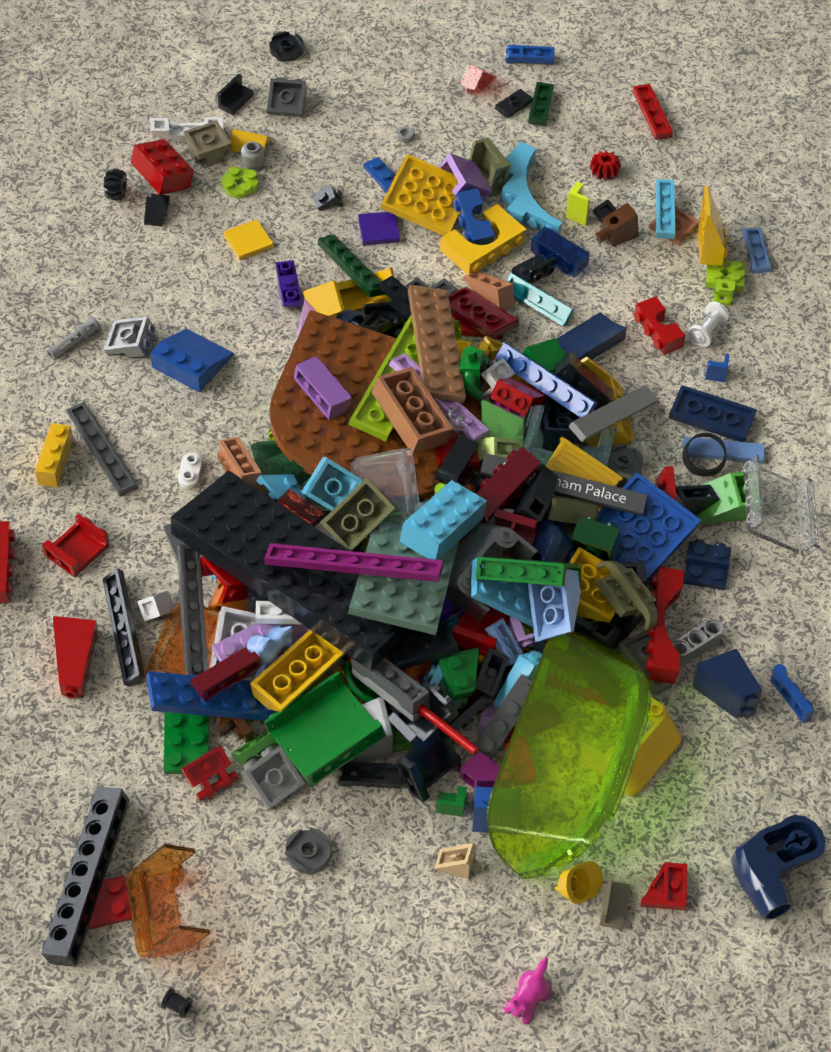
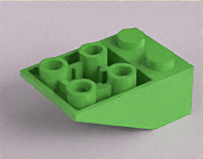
(731, 500)

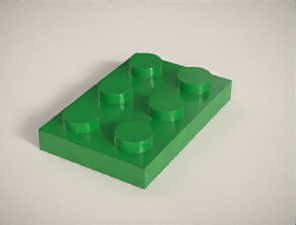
(184, 740)

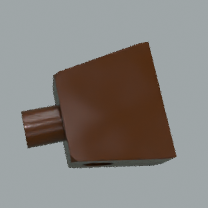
(619, 226)

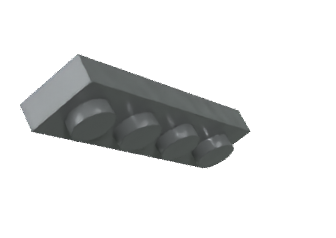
(504, 718)

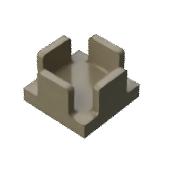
(207, 142)

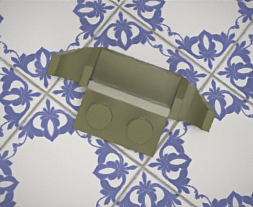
(627, 593)

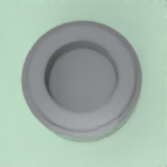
(405, 134)

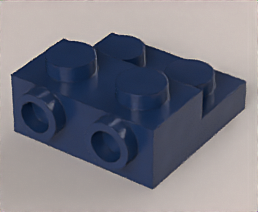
(707, 564)

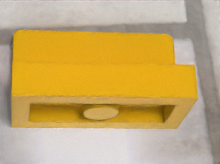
(240, 138)

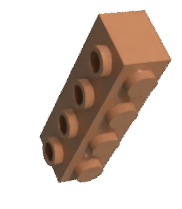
(239, 461)

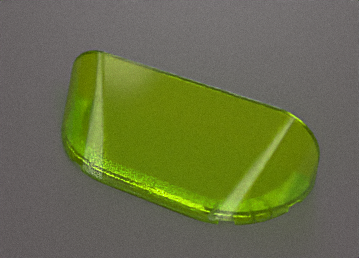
(567, 755)

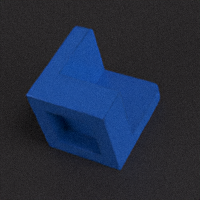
(717, 370)

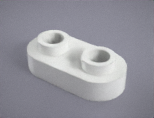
(190, 469)

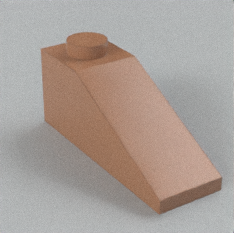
(491, 288)

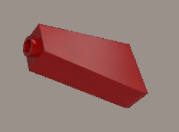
(74, 652)

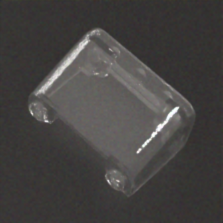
(395, 476)

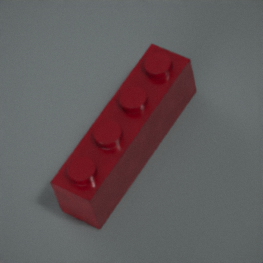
(507, 480)

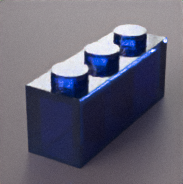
(568, 256)

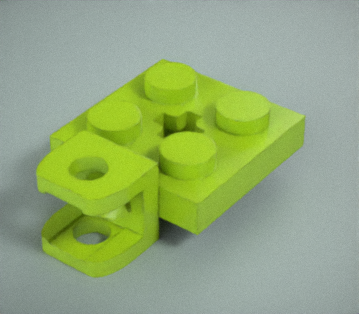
(725, 285)

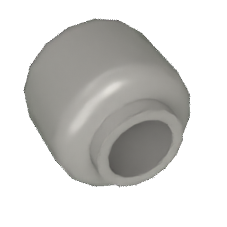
(252, 155)

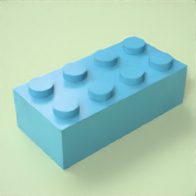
(443, 521)

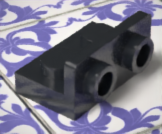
(534, 268)

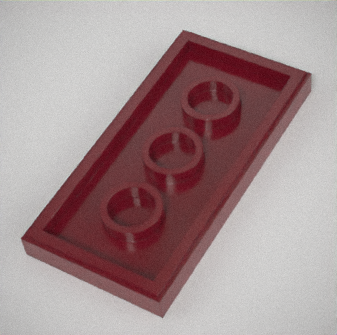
(481, 313)

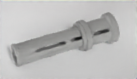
(80, 331)

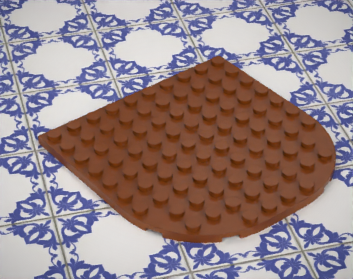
(354, 358)

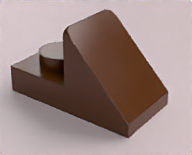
(239, 727)

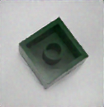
(597, 538)

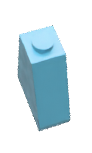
(526, 665)

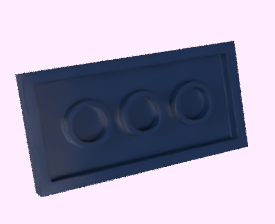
(712, 413)

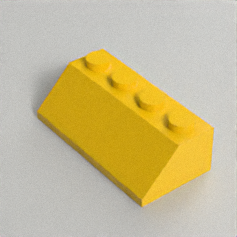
(294, 671)

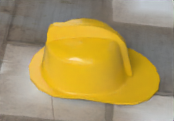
(580, 882)

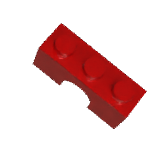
(665, 337)

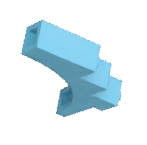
(517, 195)

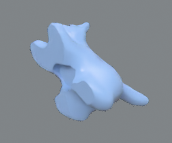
(269, 646)

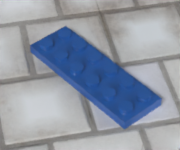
(176, 695)

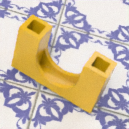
(474, 257)

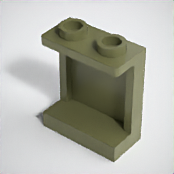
(491, 164)

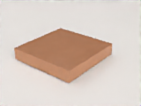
(684, 226)

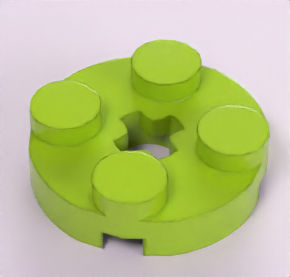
(236, 174)

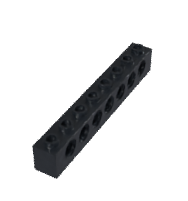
(85, 877)

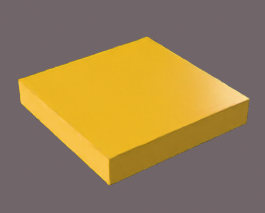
(248, 239)

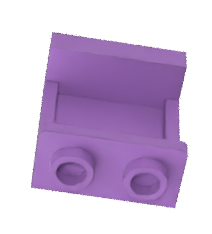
(467, 174)

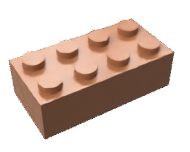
(412, 410)

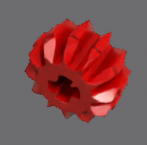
(605, 165)

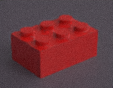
(162, 166)

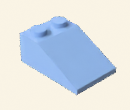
(554, 607)

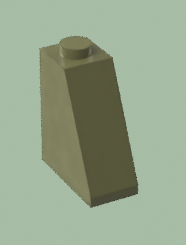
(570, 509)

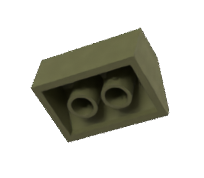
(358, 514)

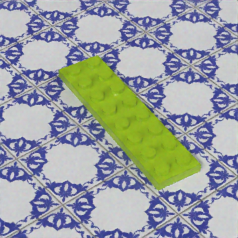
(369, 415)

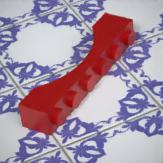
(664, 658)

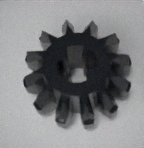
(115, 184)

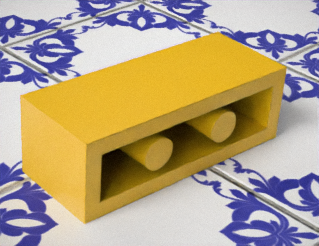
(54, 455)

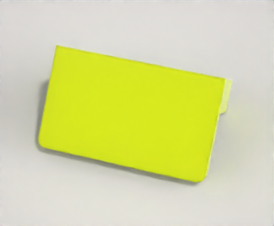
(577, 205)

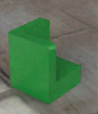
(452, 803)

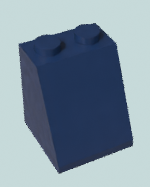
(728, 684)

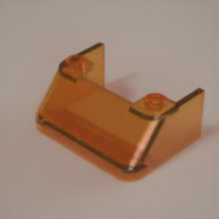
(155, 905)

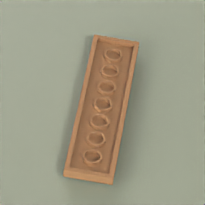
(436, 343)

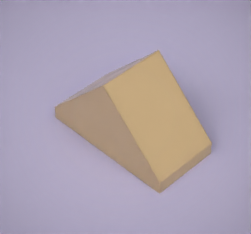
(456, 860)

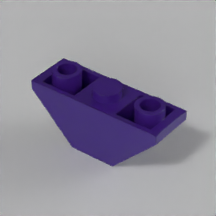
(288, 284)

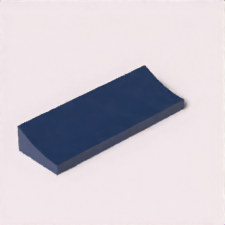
(592, 337)

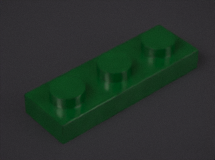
(541, 103)

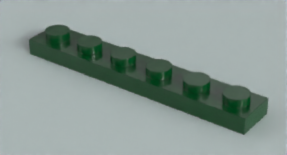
(351, 265)

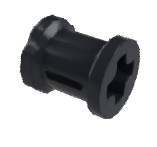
(176, 1003)

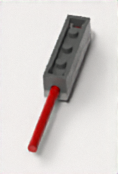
(406, 696)

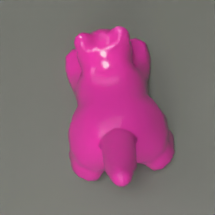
(531, 989)

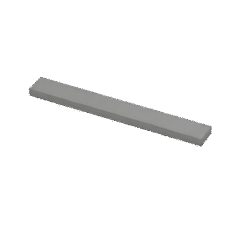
(613, 413)

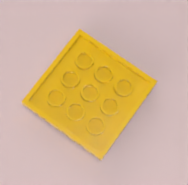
(423, 195)

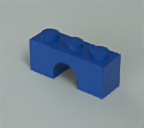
(469, 204)

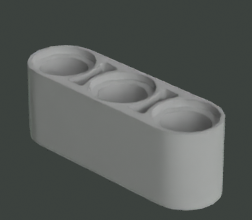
(701, 635)

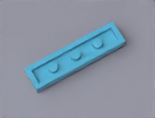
(665, 208)

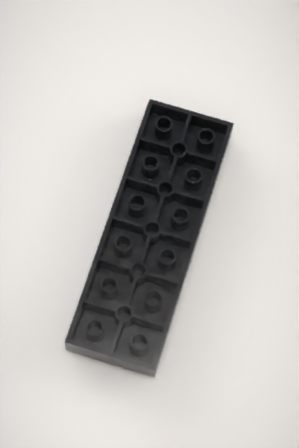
(233, 529)

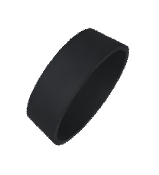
(698, 471)

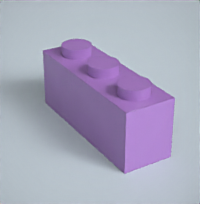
(322, 387)

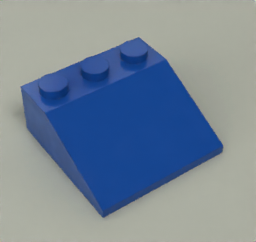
(189, 358)

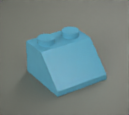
(330, 484)

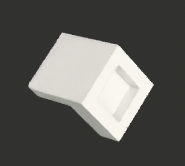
(155, 605)

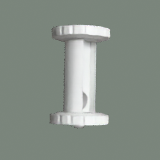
(701, 333)

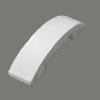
(174, 131)

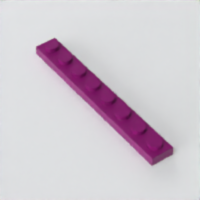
(354, 562)

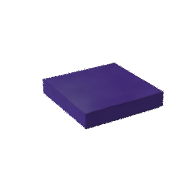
(378, 228)

